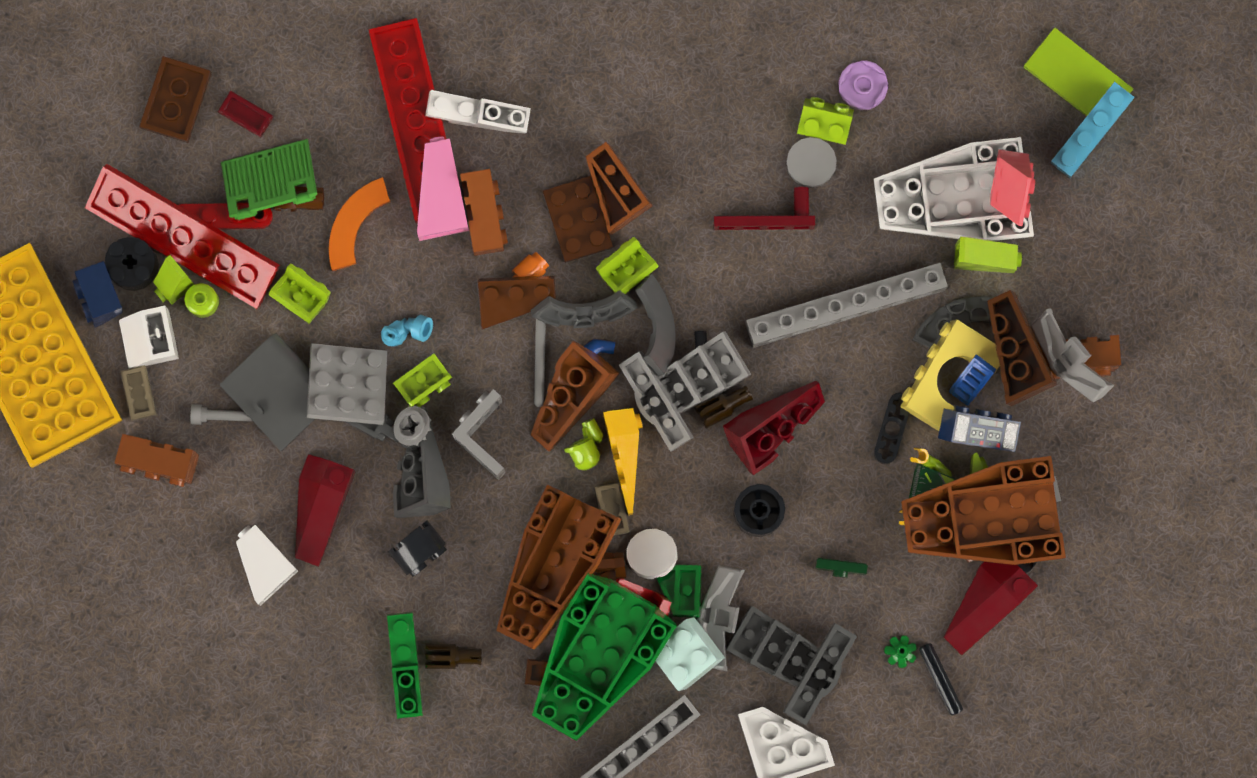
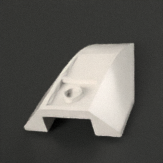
(949, 195)

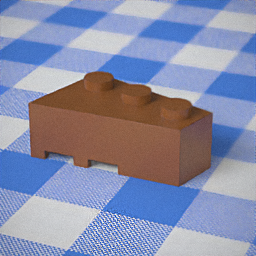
(616, 188)
(483, 212)
(156, 460)

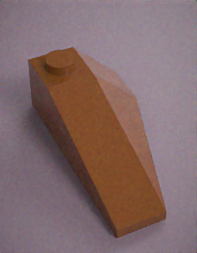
(575, 387)

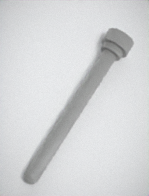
(539, 381)
(201, 414)

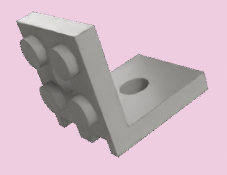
(470, 423)

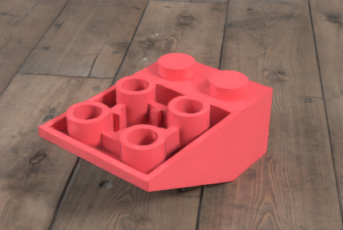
(1012, 184)

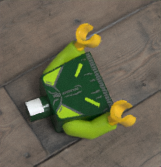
(928, 474)

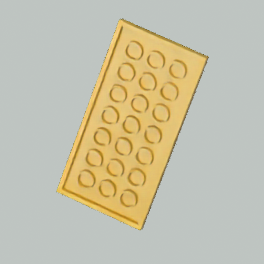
(46, 375)

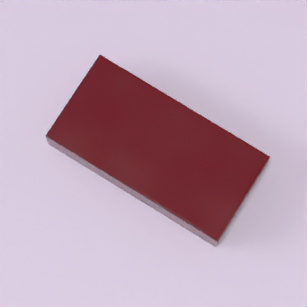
(245, 114)

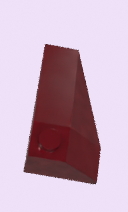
(320, 501)
(988, 600)

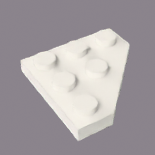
(781, 746)

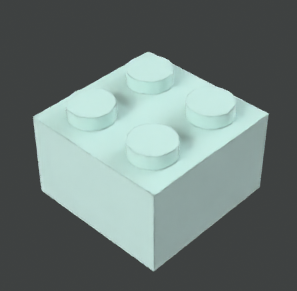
(688, 654)

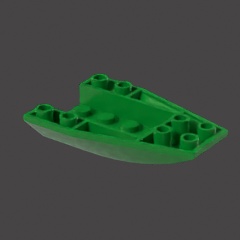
(598, 654)

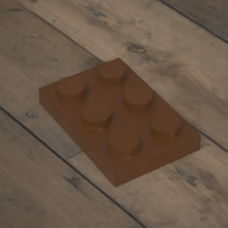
(175, 99)
(577, 219)

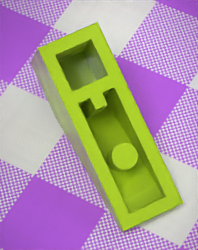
(171, 281)

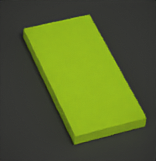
(1072, 72)

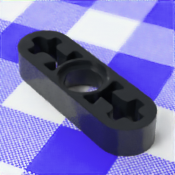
(881, 444)

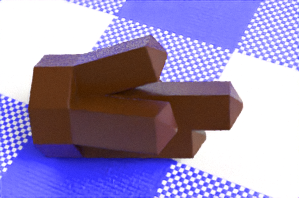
(612, 566)

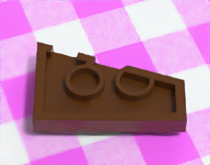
(512, 297)

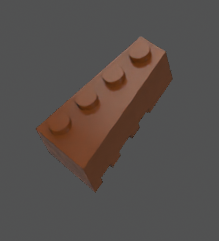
(1104, 355)

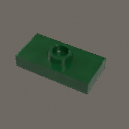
(841, 568)

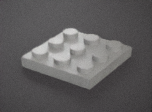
(347, 384)

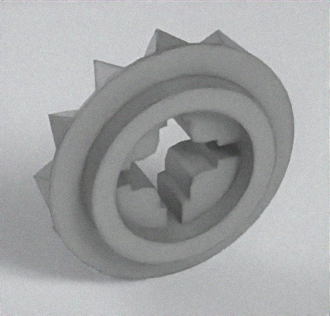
(404, 422)

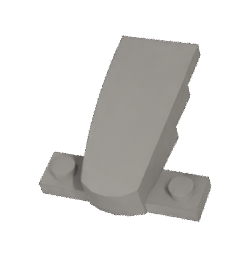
(684, 385)

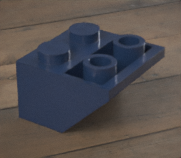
(98, 292)

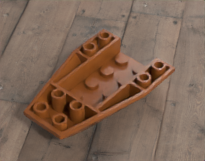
(989, 516)
(554, 556)

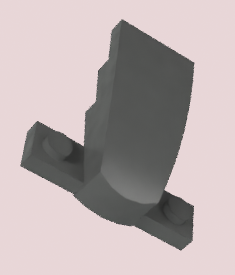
(792, 658)

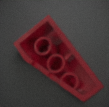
(763, 428)

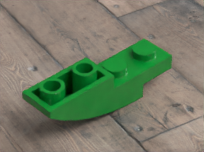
(405, 665)

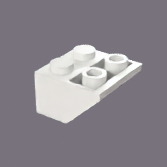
(148, 337)

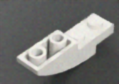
(477, 113)

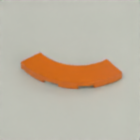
(349, 220)

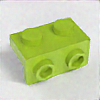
(825, 120)
(626, 266)
(300, 293)
(422, 381)

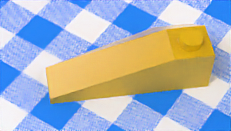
(624, 437)

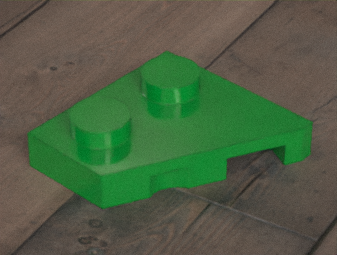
(683, 589)

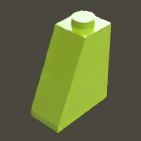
(986, 255)

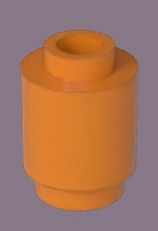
(531, 266)

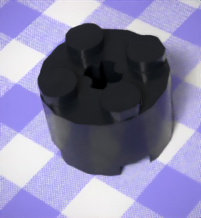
(122, 252)
(748, 500)
(417, 548)

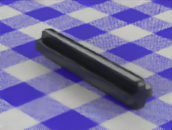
(941, 679)

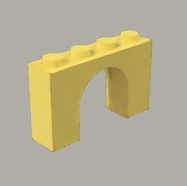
(956, 341)

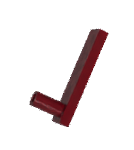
(800, 220)

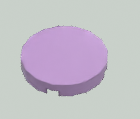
(857, 90)

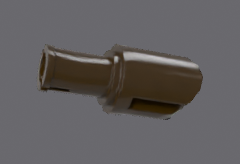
(722, 406)
(455, 656)

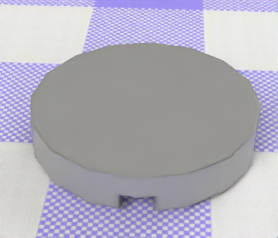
(811, 162)

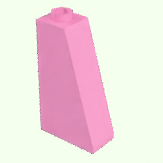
(440, 196)

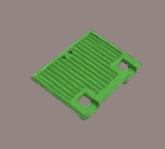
(269, 179)

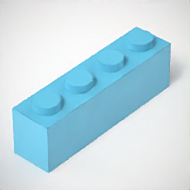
(1092, 130)

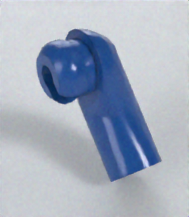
(602, 346)

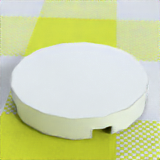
(651, 553)

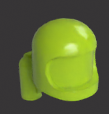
(584, 451)

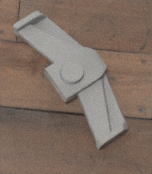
(1068, 358)
(715, 612)

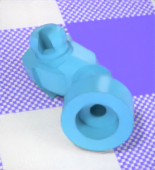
(397, 331)

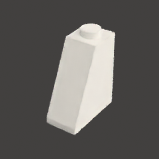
(263, 563)

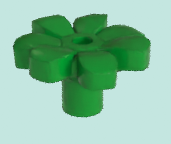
(894, 651)

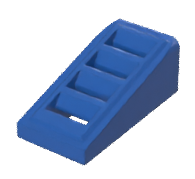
(971, 380)

